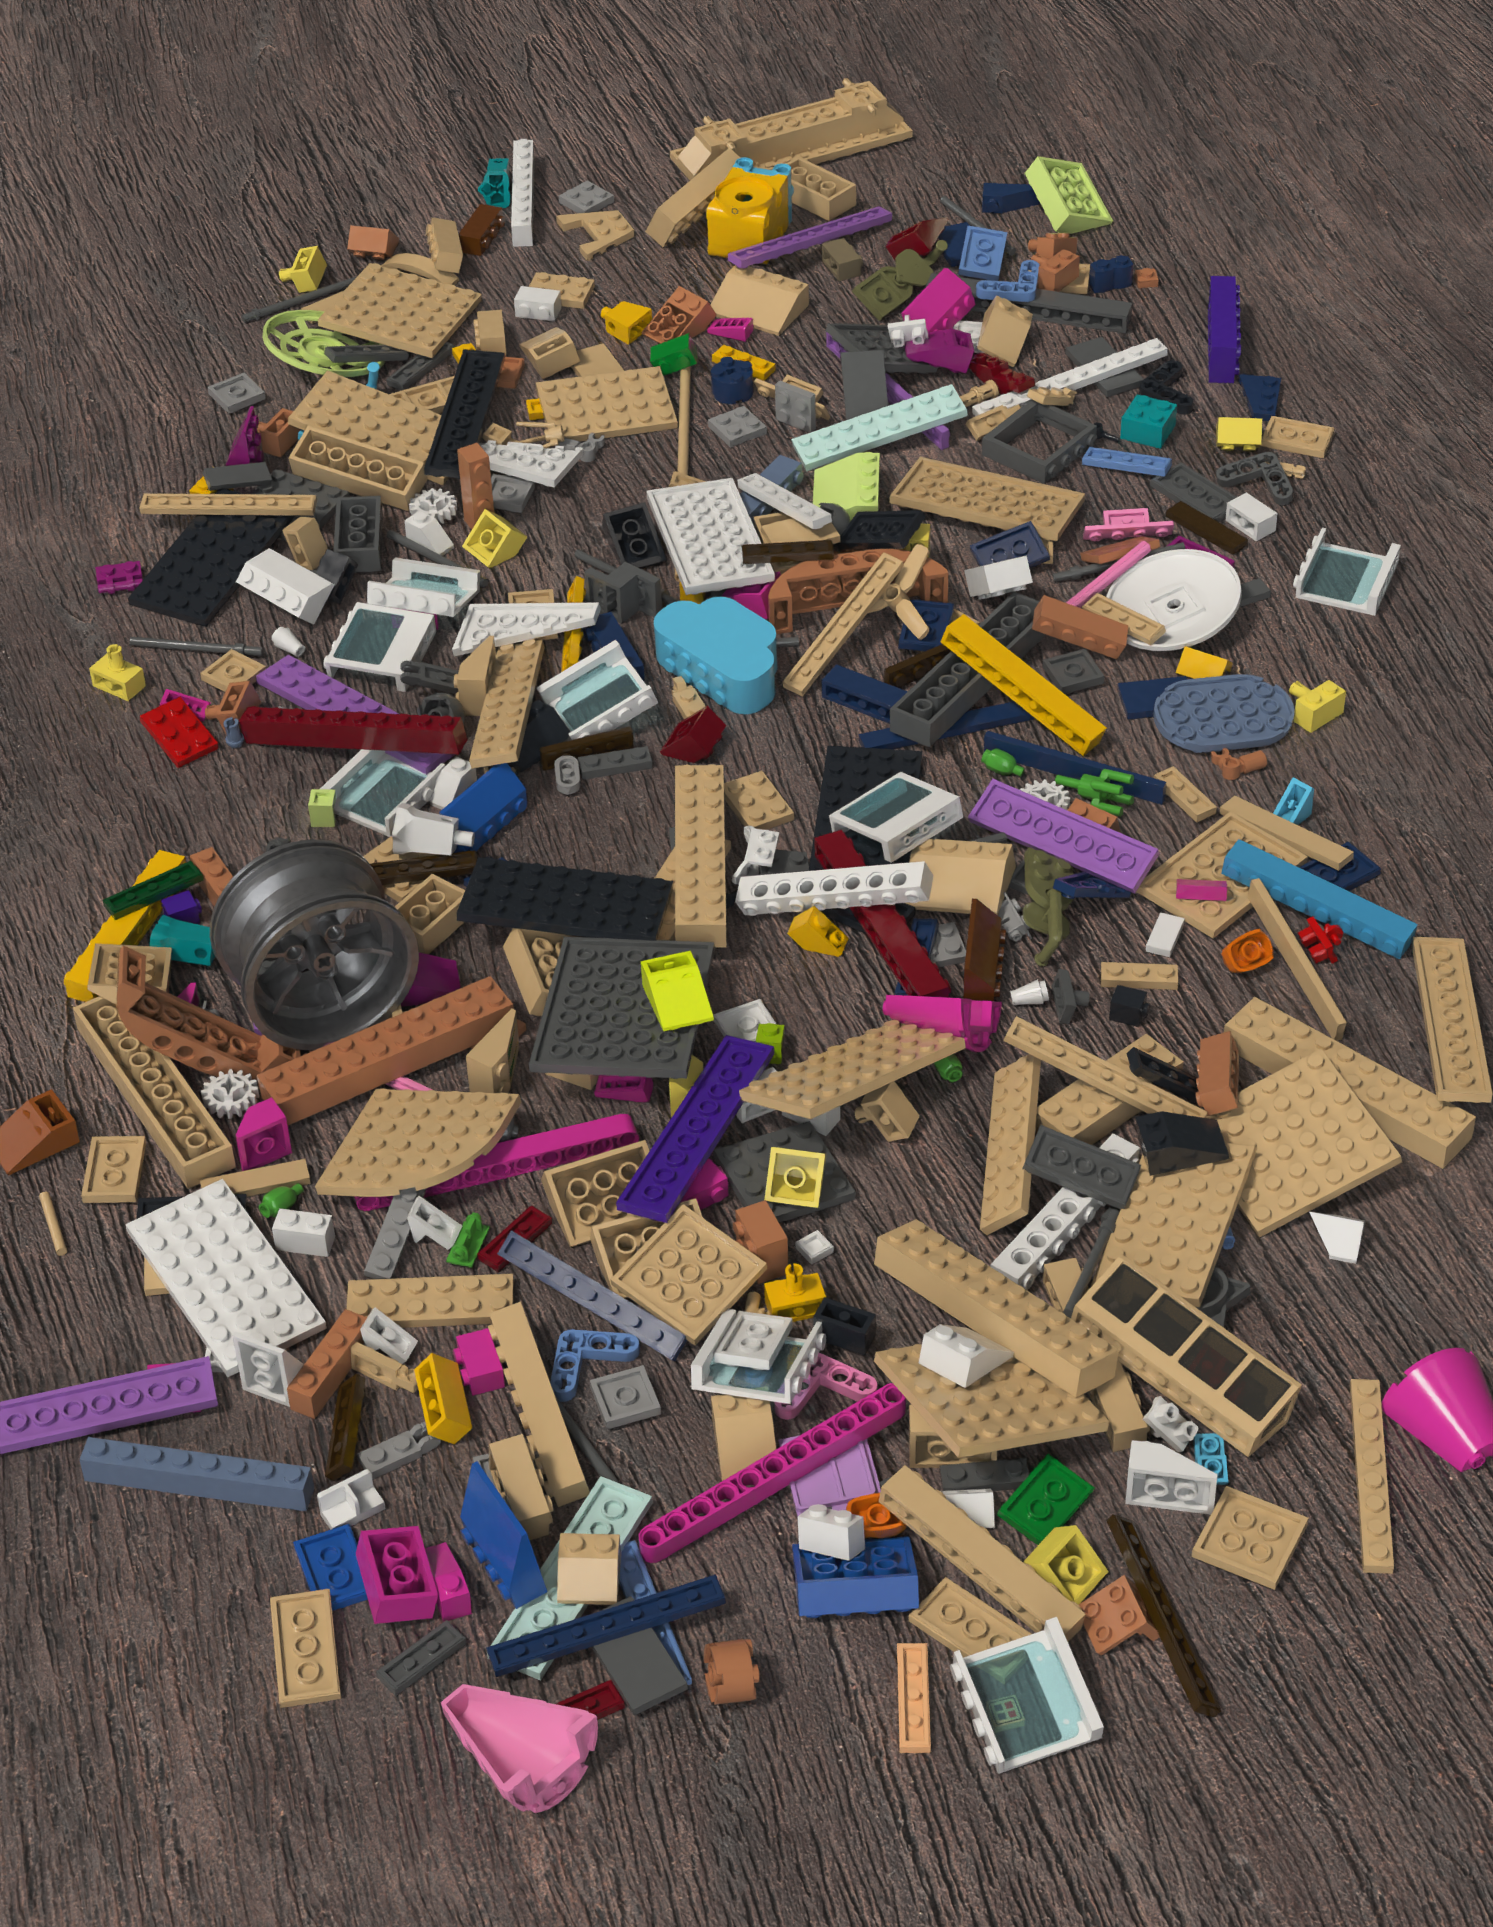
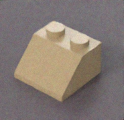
(588, 1568)

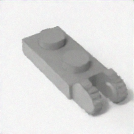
(397, 1451)

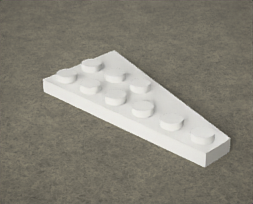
(532, 461)
(520, 622)

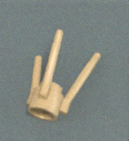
(553, 434)

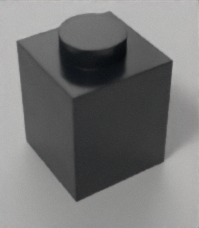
(1129, 1006)

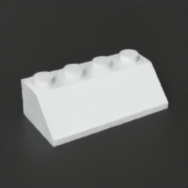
(286, 584)

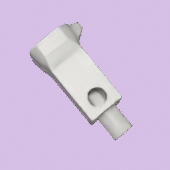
(427, 832)

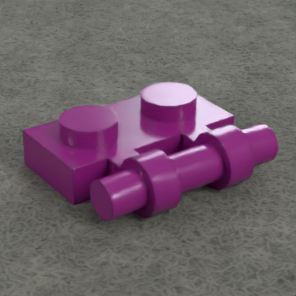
(119, 577)

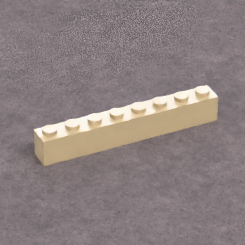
(1115, 1396)
(539, 1404)
(978, 1553)

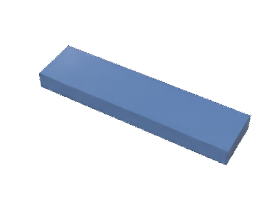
(1127, 461)

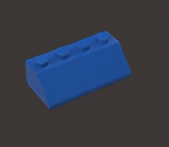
(488, 805)

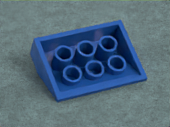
(499, 1541)
(871, 1582)

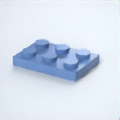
(982, 253)

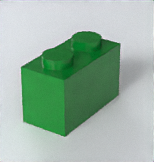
(674, 354)

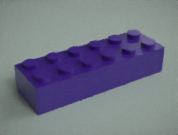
(1223, 329)

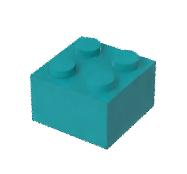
(1148, 421)

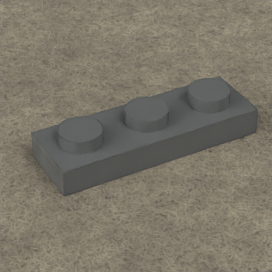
(615, 762)
(995, 1474)

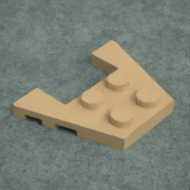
(604, 227)

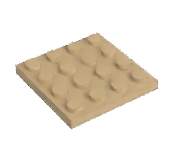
(689, 1274)

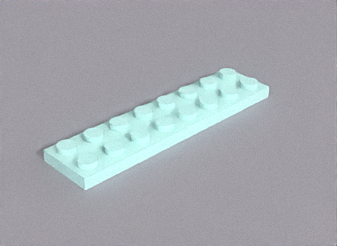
(879, 427)
(606, 1510)

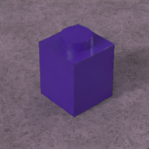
(182, 907)

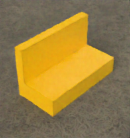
(1201, 665)

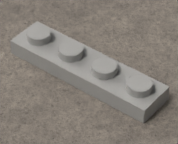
(392, 1236)

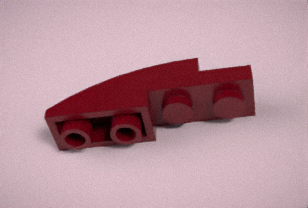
(995, 369)

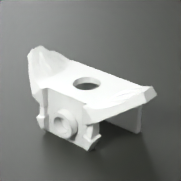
(759, 852)

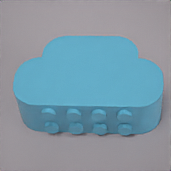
(719, 651)

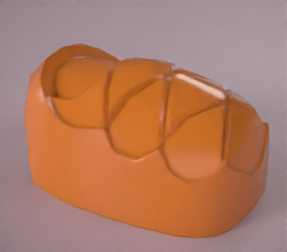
(1248, 952)
(877, 1519)

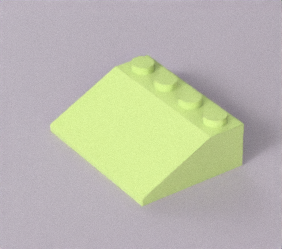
(1067, 195)
(850, 483)

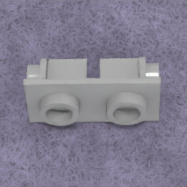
(1016, 925)

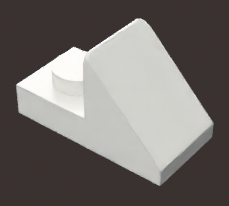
(430, 1221)
(385, 1334)

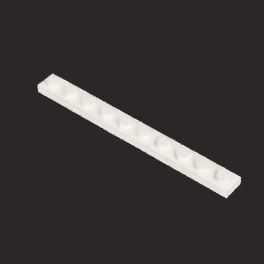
(1084, 375)

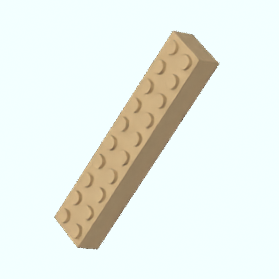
(700, 854)
(156, 1095)
(1398, 1106)
(997, 1308)

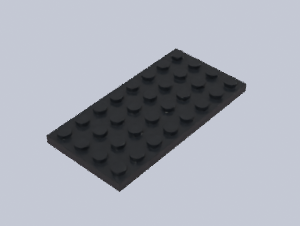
(204, 563)
(850, 774)
(565, 900)

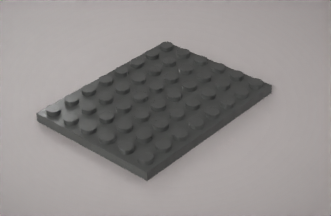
(601, 1016)

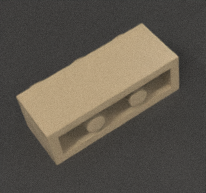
(490, 331)

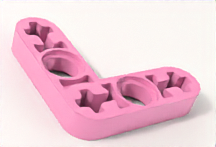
(824, 1376)

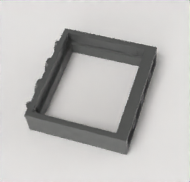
(996, 442)

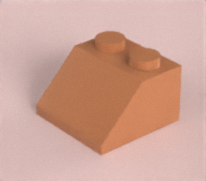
(372, 241)

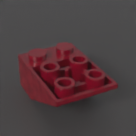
(917, 237)

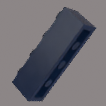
(608, 630)
(860, 692)

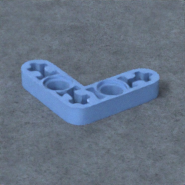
(1019, 291)
(583, 1349)

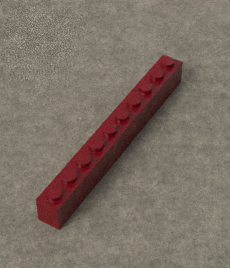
(353, 730)
(885, 926)

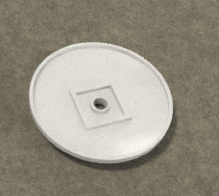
(1194, 581)

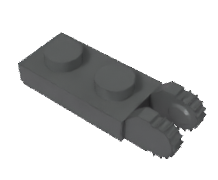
(428, 676)

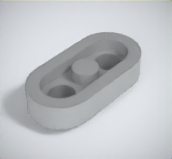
(567, 774)

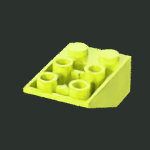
(676, 990)

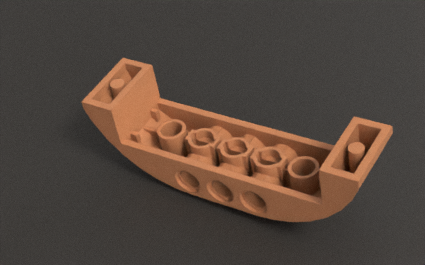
(830, 582)
(189, 1031)

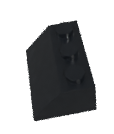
(542, 729)

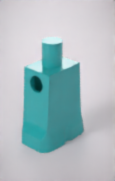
(496, 183)
(188, 940)

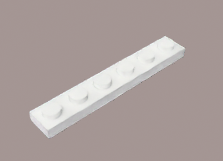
(784, 501)

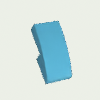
(1211, 1455)

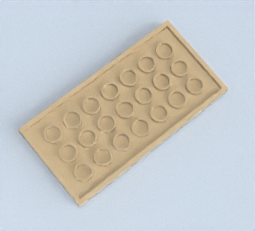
(368, 417)
(986, 498)
(851, 1069)
(1180, 1222)

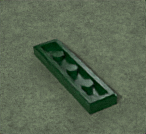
(152, 890)

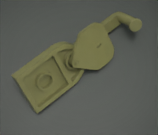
(893, 286)
(1046, 910)

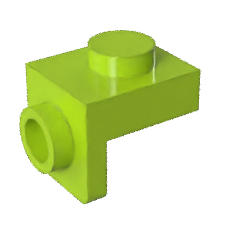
(772, 1035)

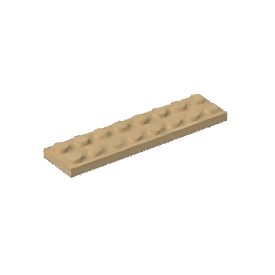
(1009, 1143)

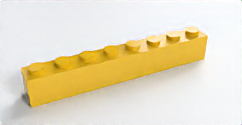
(1023, 685)
(123, 931)

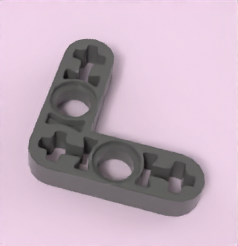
(1264, 470)

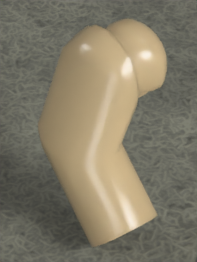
(753, 1302)

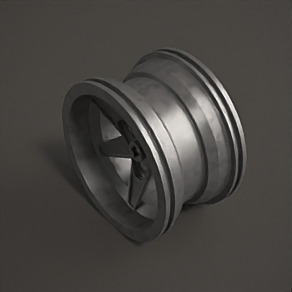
(297, 910)

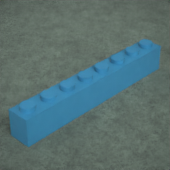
(1320, 899)

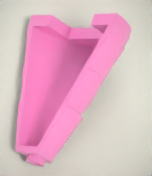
(523, 1743)

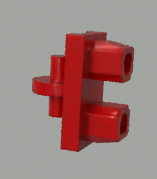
(1325, 939)

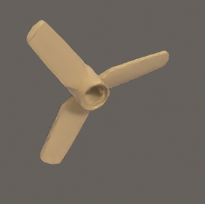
(896, 596)

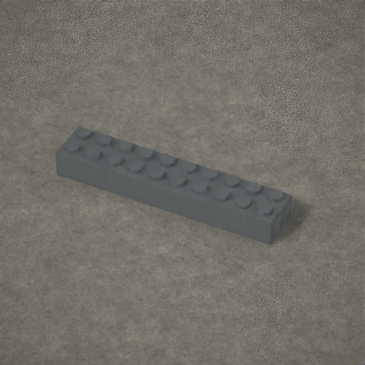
(954, 685)

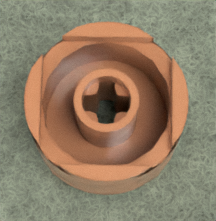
(730, 1671)

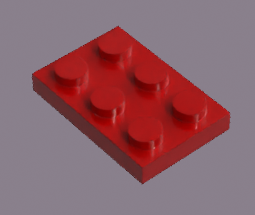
(178, 732)

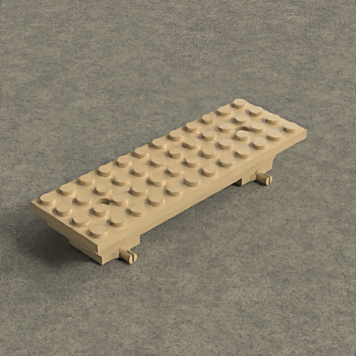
(817, 132)

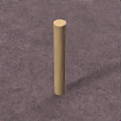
(53, 1223)

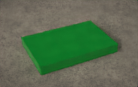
(1045, 1500)

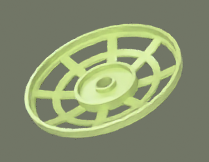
(312, 345)

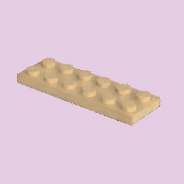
(433, 1299)

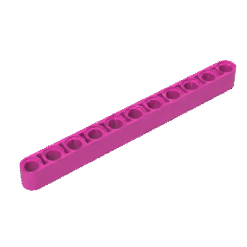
(533, 1154)
(768, 1483)

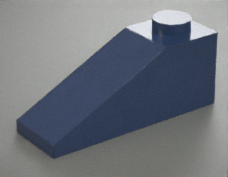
(1007, 197)

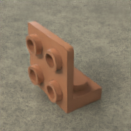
(1116, 1615)

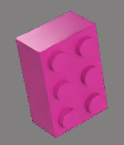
(396, 1574)

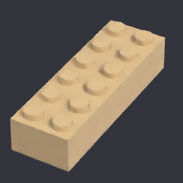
(690, 201)
(357, 467)
(1090, 1112)

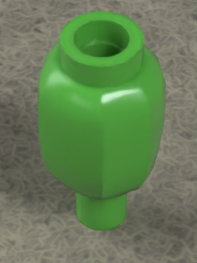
(1001, 763)
(949, 1068)
(280, 1197)

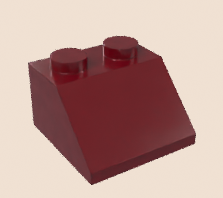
(694, 736)

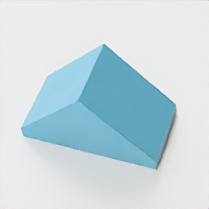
(1296, 802)

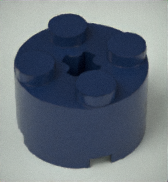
(732, 380)

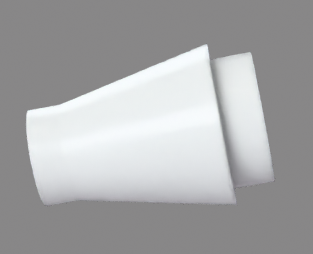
(287, 641)
(1032, 993)

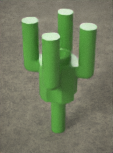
(1100, 789)

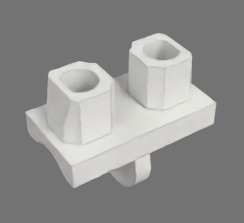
(908, 330)
(1169, 1424)

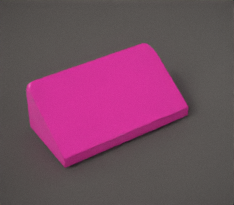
(1201, 889)

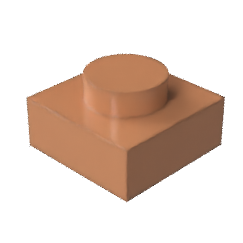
(1146, 278)

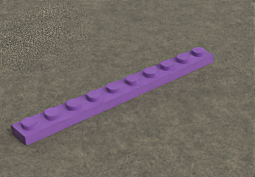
(808, 237)
(895, 393)

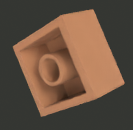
(764, 1237)

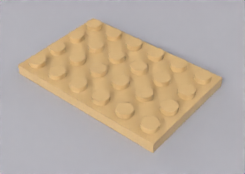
(608, 404)
(1204, 861)

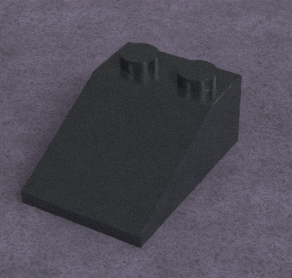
(633, 536)
(1179, 1141)

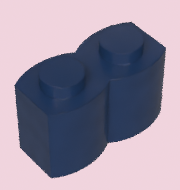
(1111, 274)

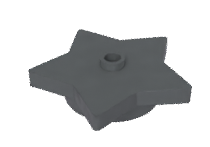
(1222, 1295)

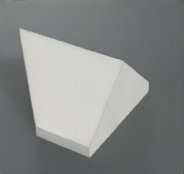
(1340, 1235)

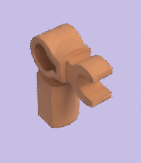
(1232, 767)

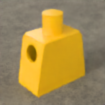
(626, 320)

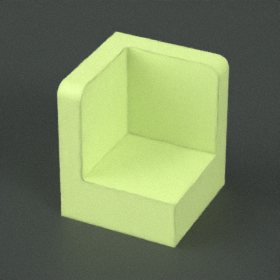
(321, 807)

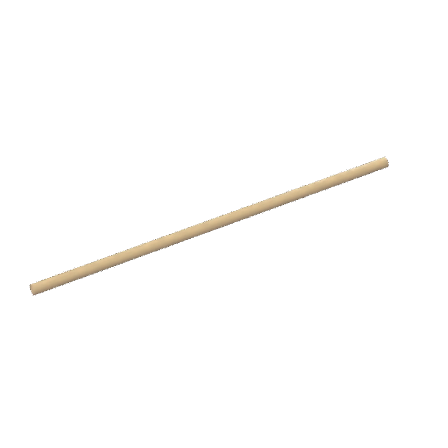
(684, 418)

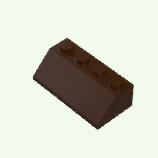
(983, 954)

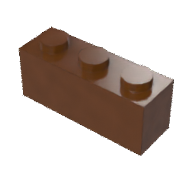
(481, 229)

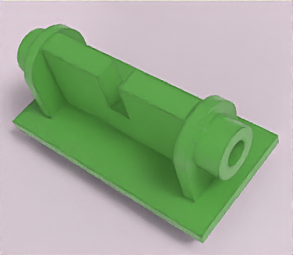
(468, 1241)

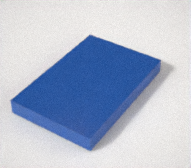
(332, 1564)

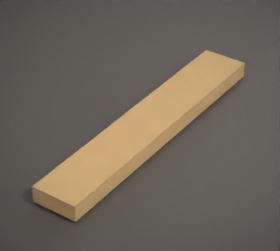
(1290, 833)

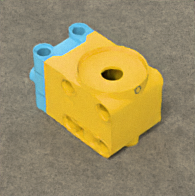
(749, 207)

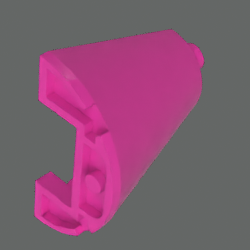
(957, 1016)
(1446, 1407)

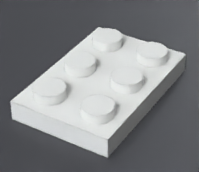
(753, 1340)

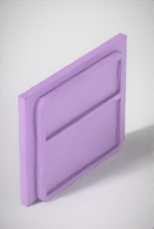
(836, 1481)

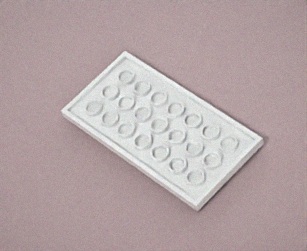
(705, 534)
(224, 1273)

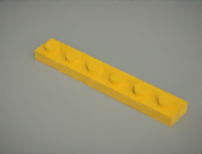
(572, 638)

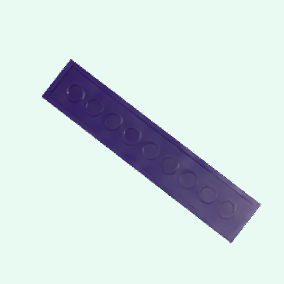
(694, 1129)

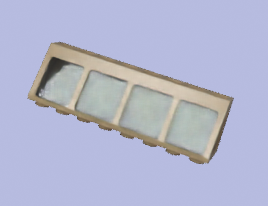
(1188, 1356)

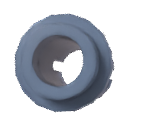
(234, 737)

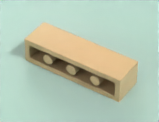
(444, 245)

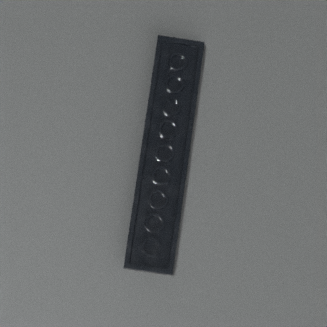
(464, 410)

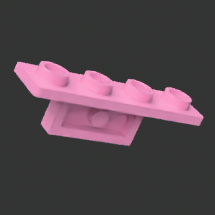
(1127, 524)

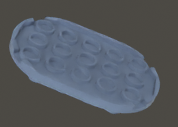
(1223, 713)

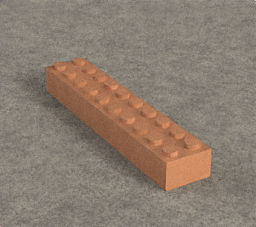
(385, 1051)

